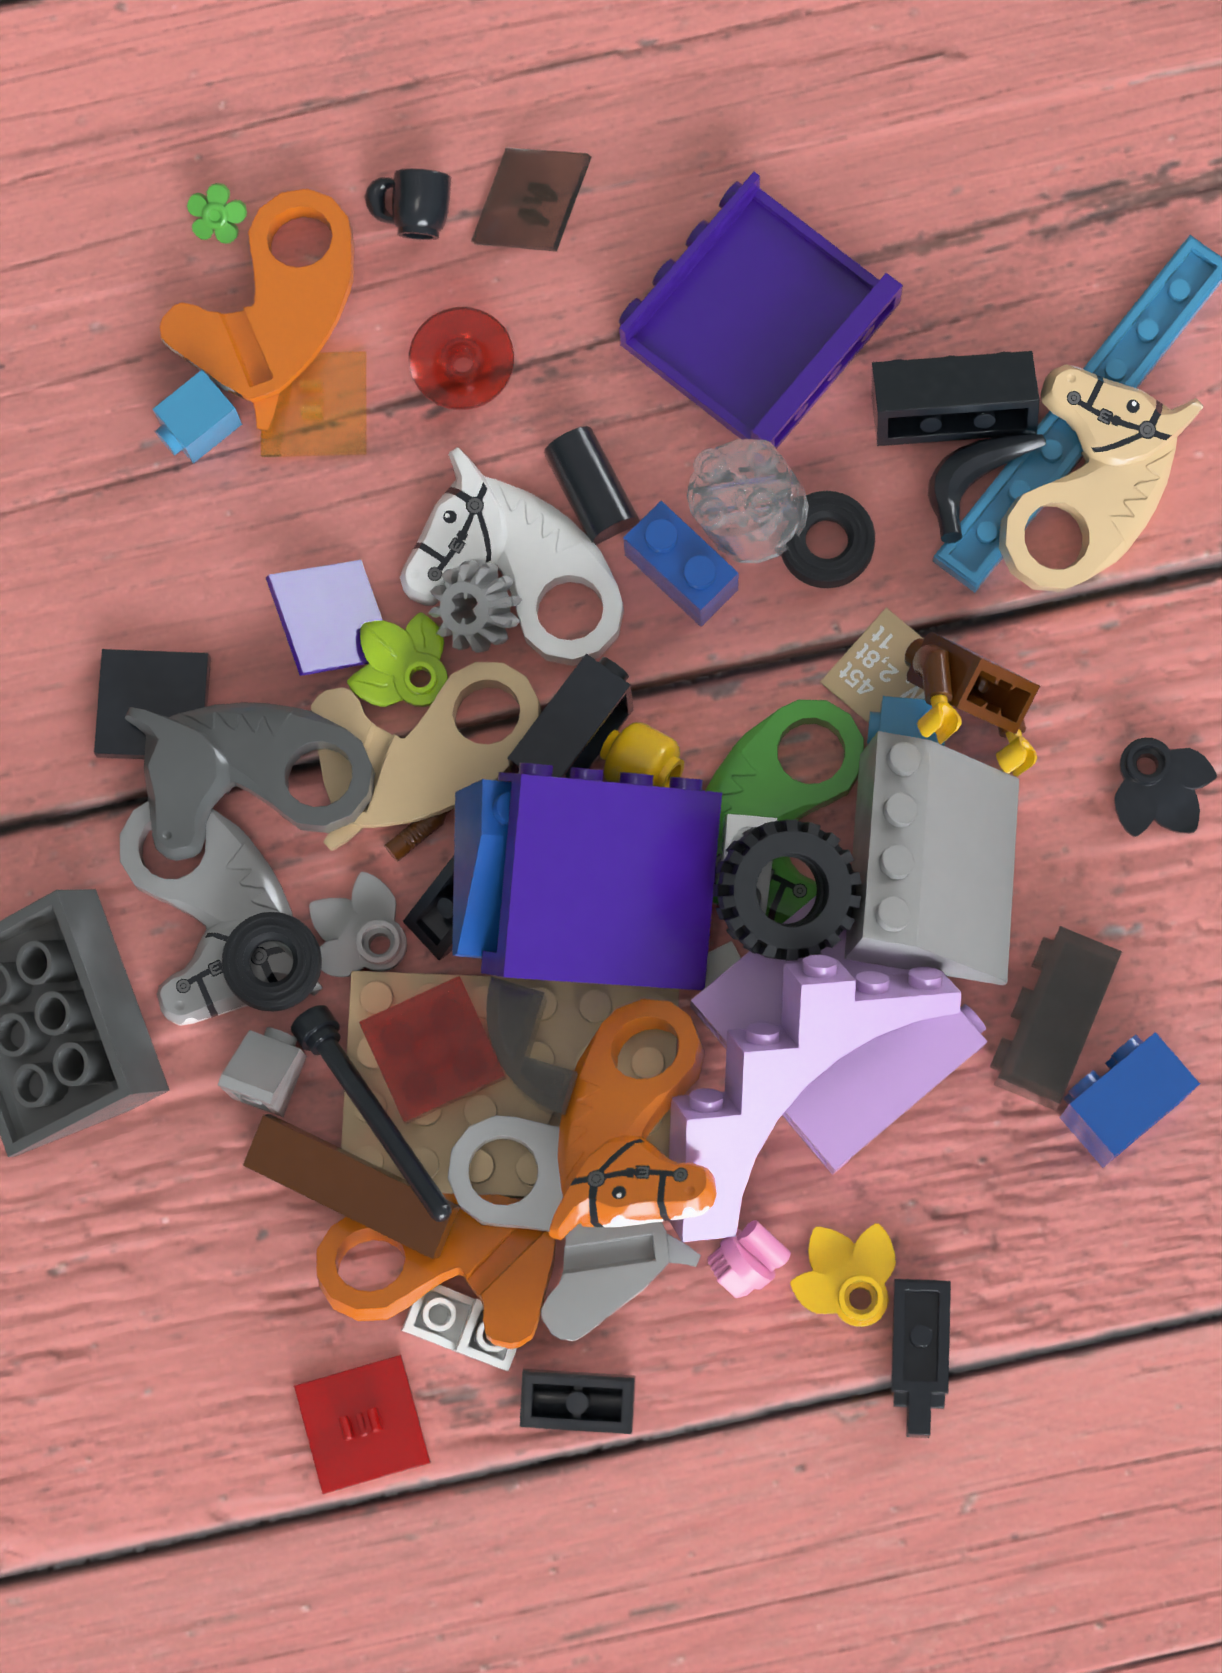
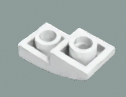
(456, 1324)

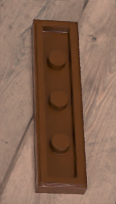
(346, 1185)

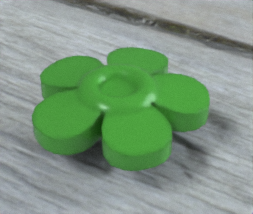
(216, 214)

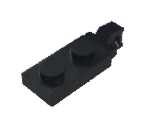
(920, 1350)

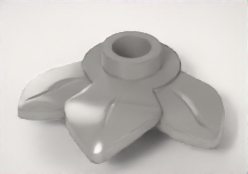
(352, 926)

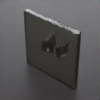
(531, 199)

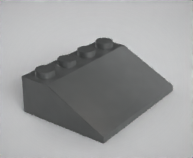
(67, 1024)

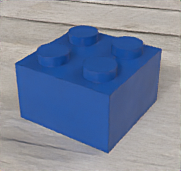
(1129, 1099)

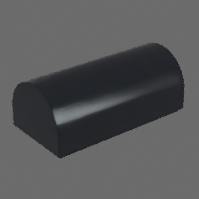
(590, 484)
(577, 1401)

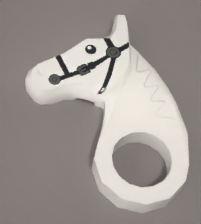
(528, 542)

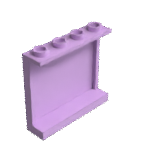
(866, 1086)

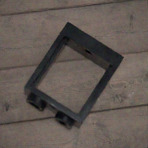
(577, 719)

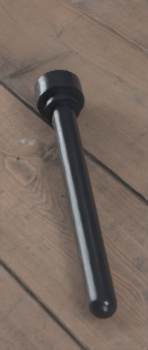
(318, 1032)

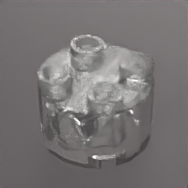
(747, 499)

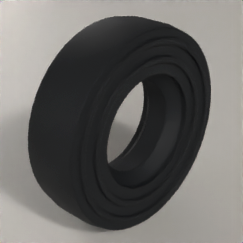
(852, 561)
(265, 928)

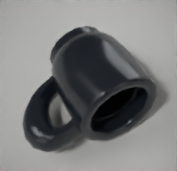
(418, 202)

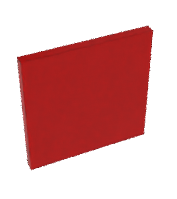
(362, 1424)

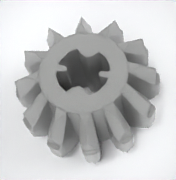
(491, 614)

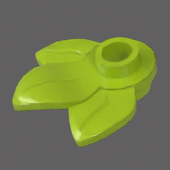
(393, 660)

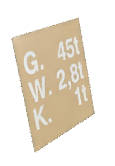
(875, 667)

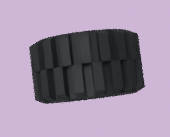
(833, 881)

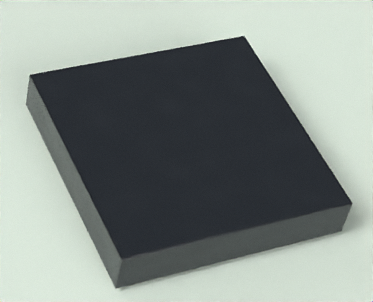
(147, 681)

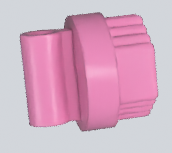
(748, 1259)

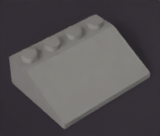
(933, 860)

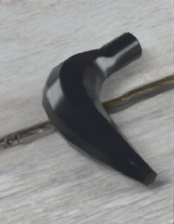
(964, 468)

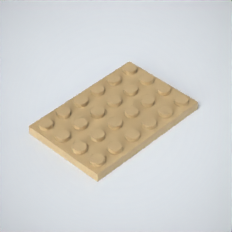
(565, 1030)

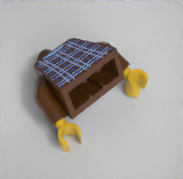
(976, 686)

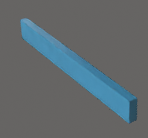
(1123, 358)

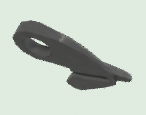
(245, 745)

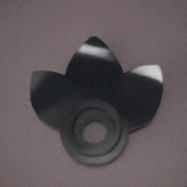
(1165, 795)

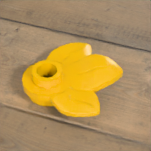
(844, 1267)

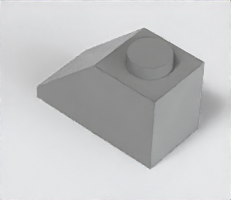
(264, 1070)

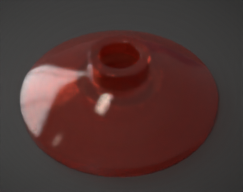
(457, 335)

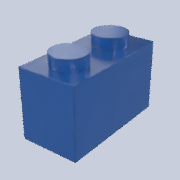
(681, 563)

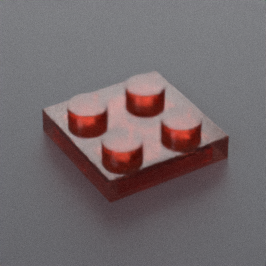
(432, 1050)

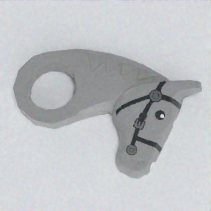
(220, 894)

